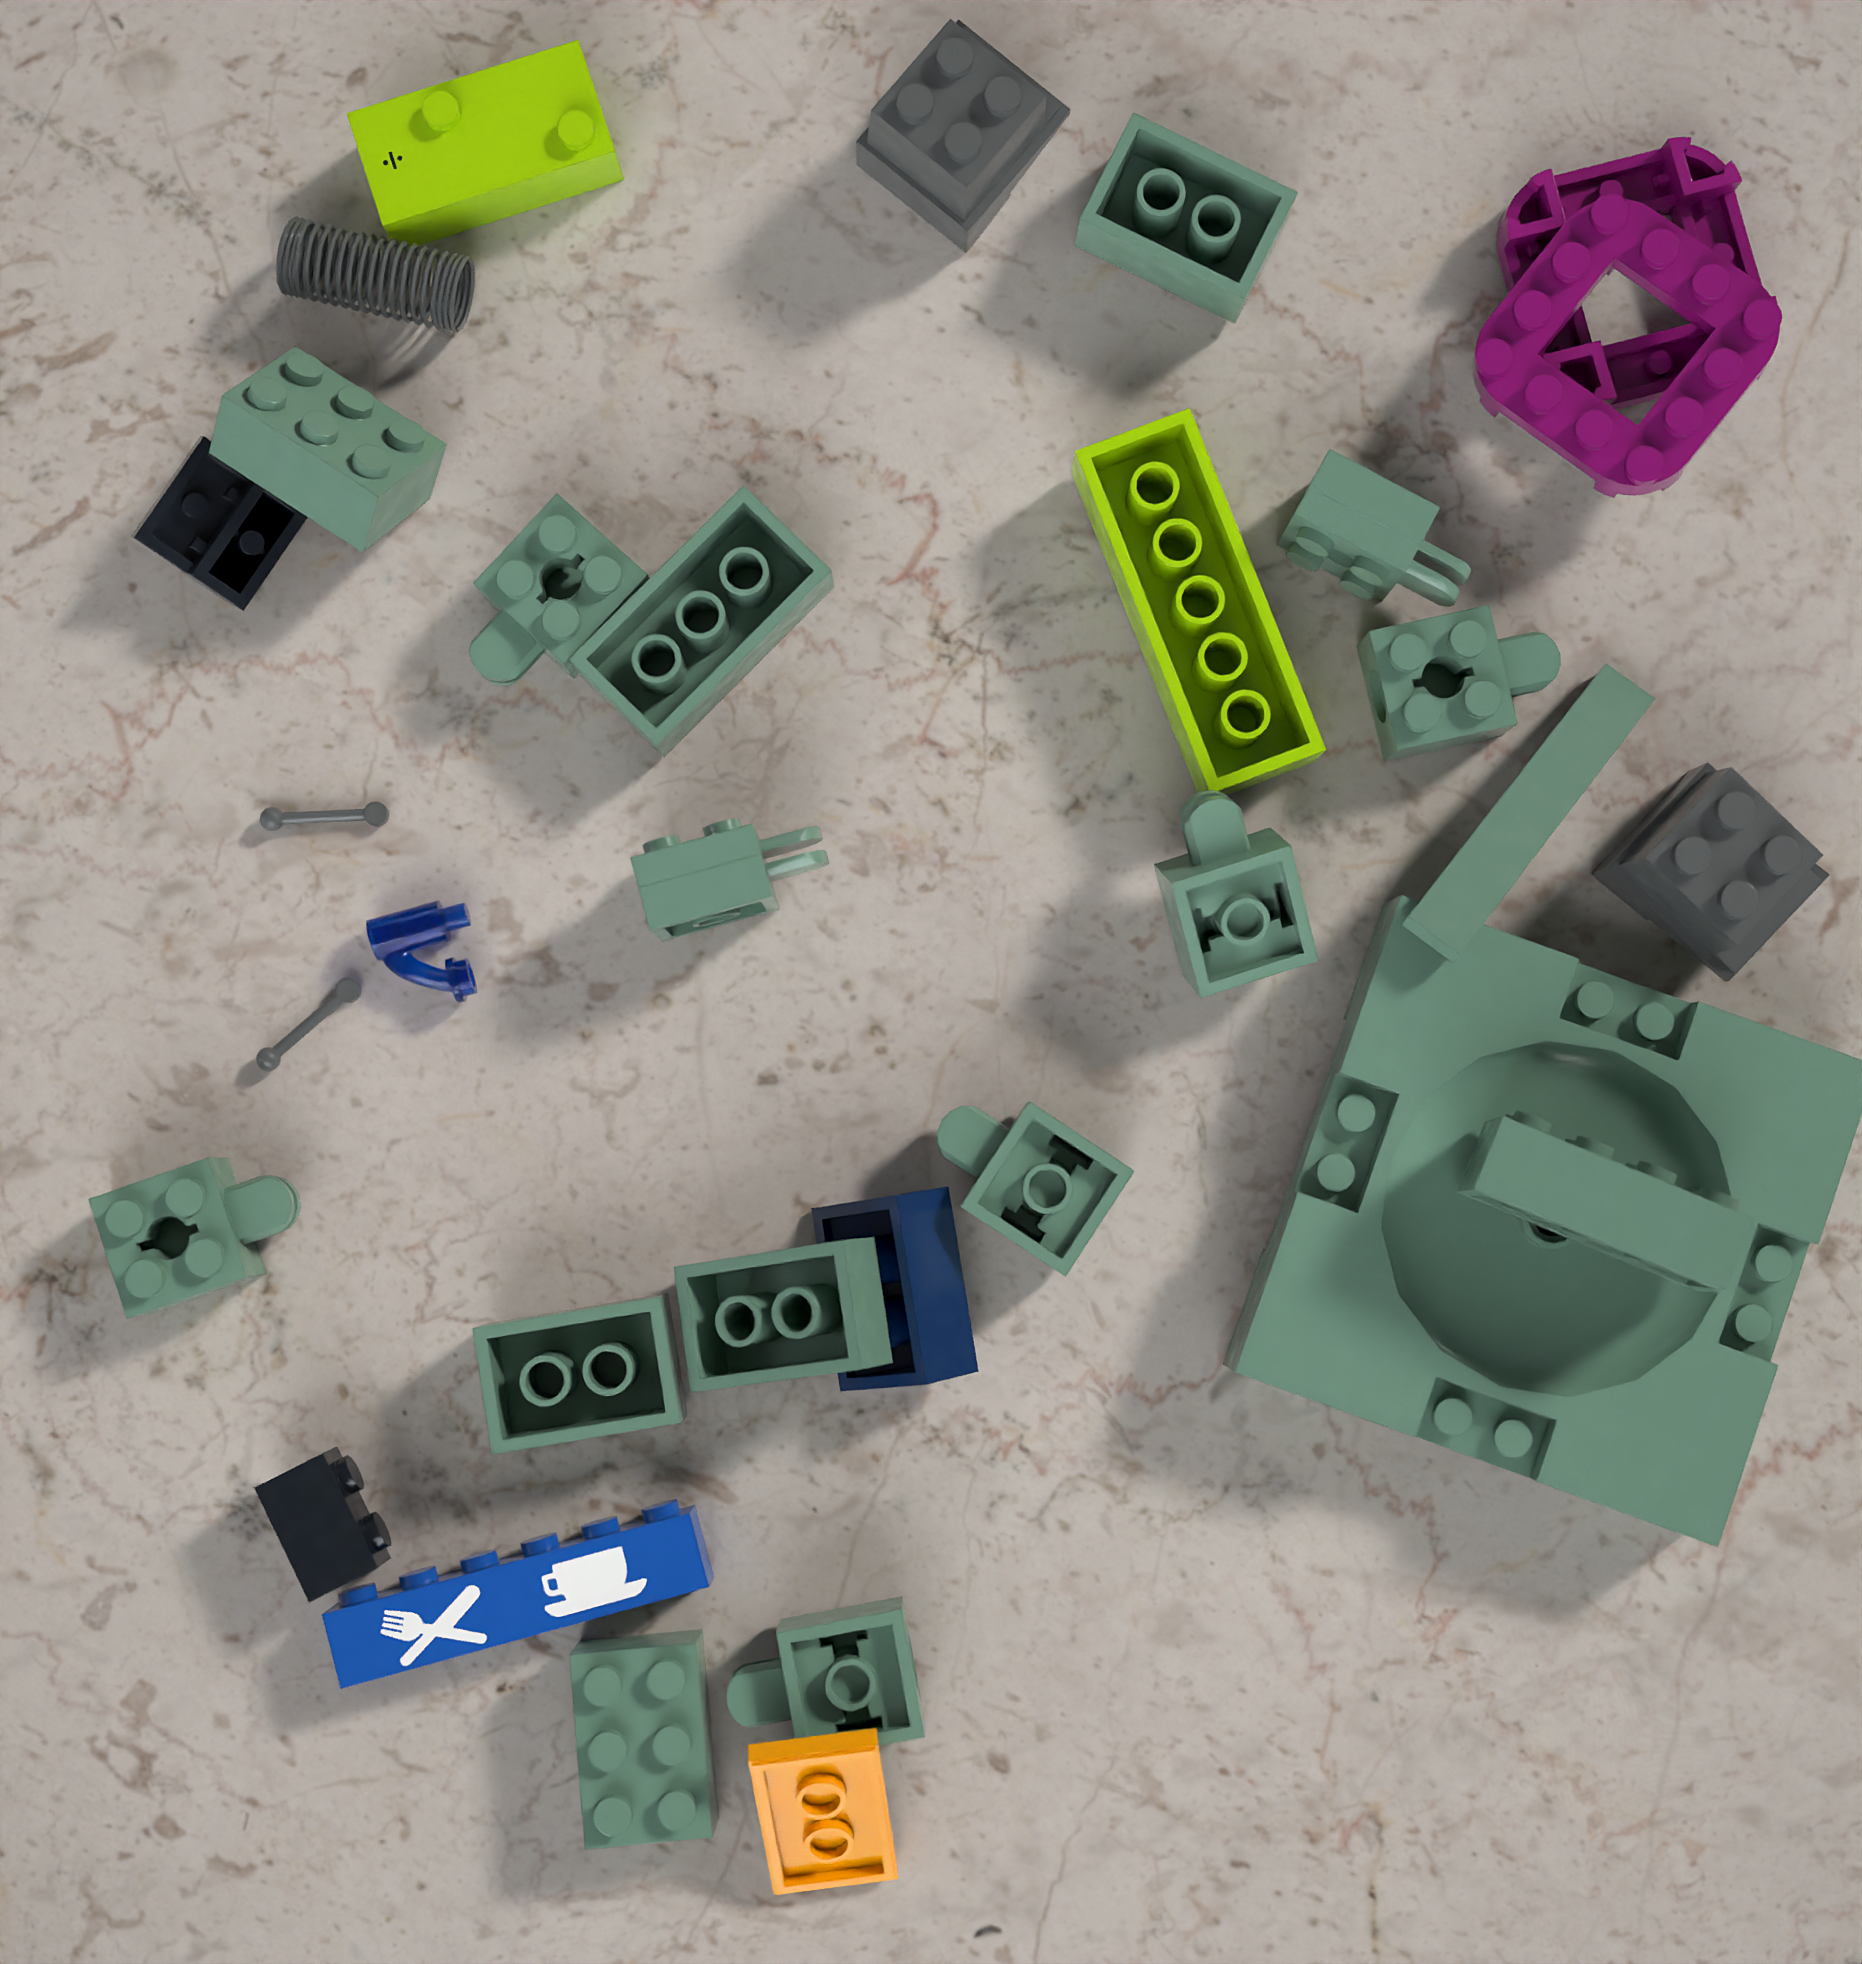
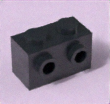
(325, 1523)

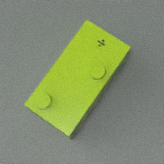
(485, 146)

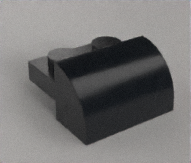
(219, 526)

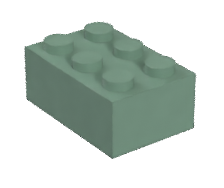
(1184, 217)
(327, 448)
(783, 1314)
(579, 1373)
(643, 1739)

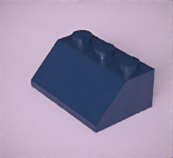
(919, 1285)

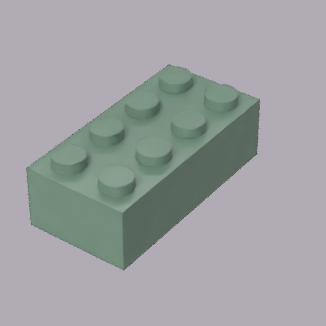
(703, 621)
(1605, 1204)

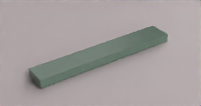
(1528, 813)

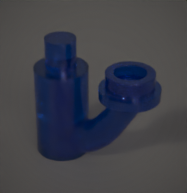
(418, 928)

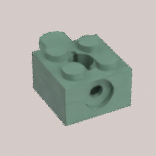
(1370, 535)
(550, 593)
(1450, 680)
(718, 876)
(1233, 899)
(1033, 1179)
(189, 1232)
(836, 1675)

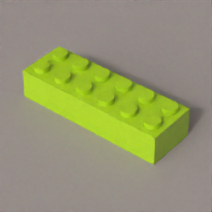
(1196, 605)

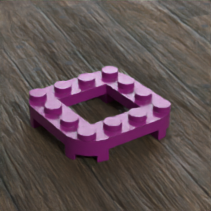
(1672, 181)
(1674, 270)

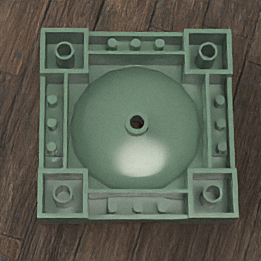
(1519, 1340)

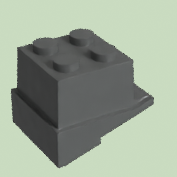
(958, 133)
(1714, 868)

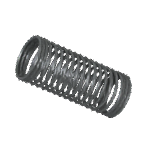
(450, 289)

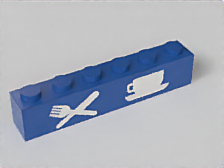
(518, 1594)

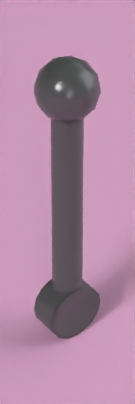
(374, 814)
(346, 991)

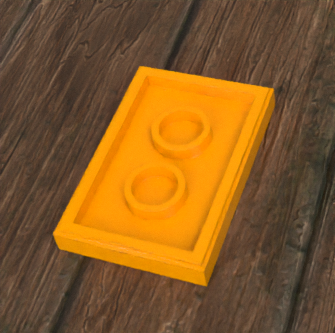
(823, 1811)

